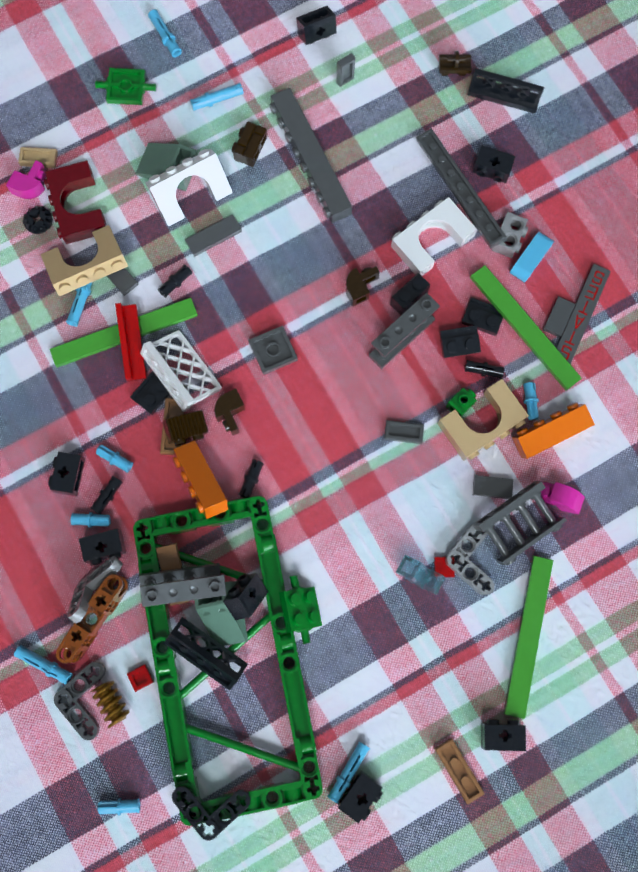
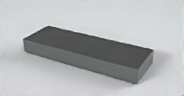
(213, 235)

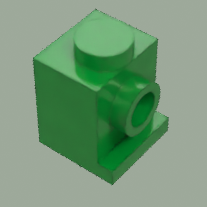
(455, 403)

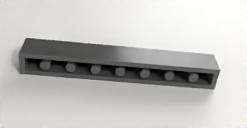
(311, 155)

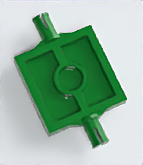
(125, 86)
(300, 609)

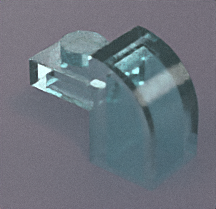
(420, 575)

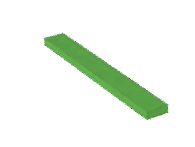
(525, 328)
(110, 336)
(528, 637)

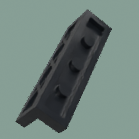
(505, 93)
(203, 656)

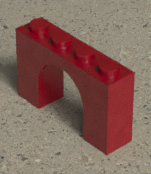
(61, 184)

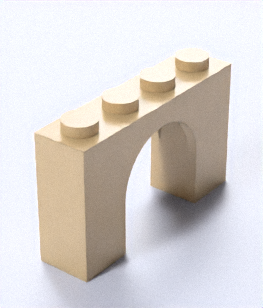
(68, 278)
(469, 442)

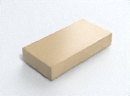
(44, 155)

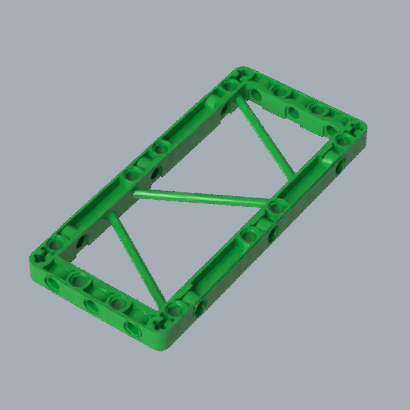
(173, 706)

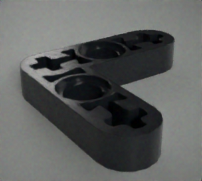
(214, 818)

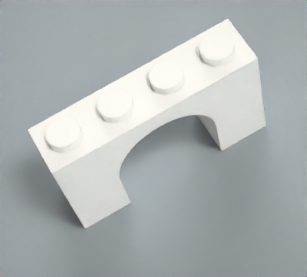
(164, 185)
(444, 216)

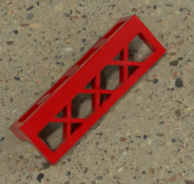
(130, 342)

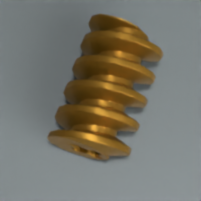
(110, 703)

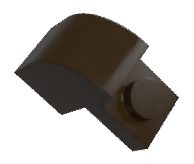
(356, 284)
(226, 407)

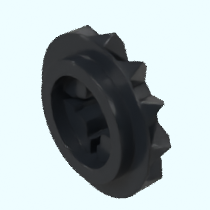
(40, 226)

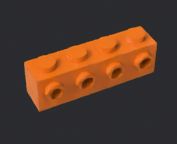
(553, 430)
(201, 480)

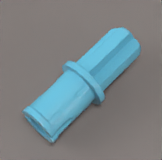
(531, 400)
(114, 458)
(90, 519)
(119, 806)

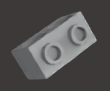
(513, 236)

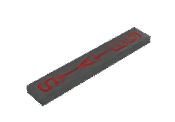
(582, 312)

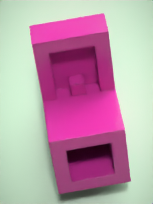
(28, 185)
(563, 497)

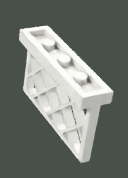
(167, 374)

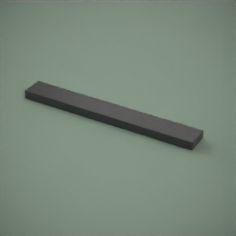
(461, 189)

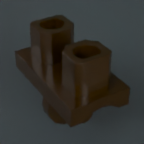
(455, 64)

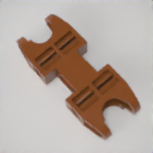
(83, 631)

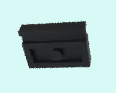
(482, 315)
(460, 341)
(150, 394)

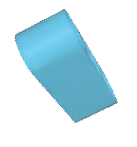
(531, 257)

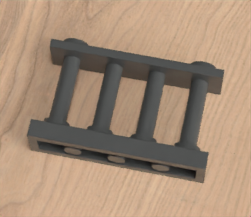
(403, 331)
(518, 503)
(181, 584)

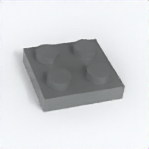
(273, 350)

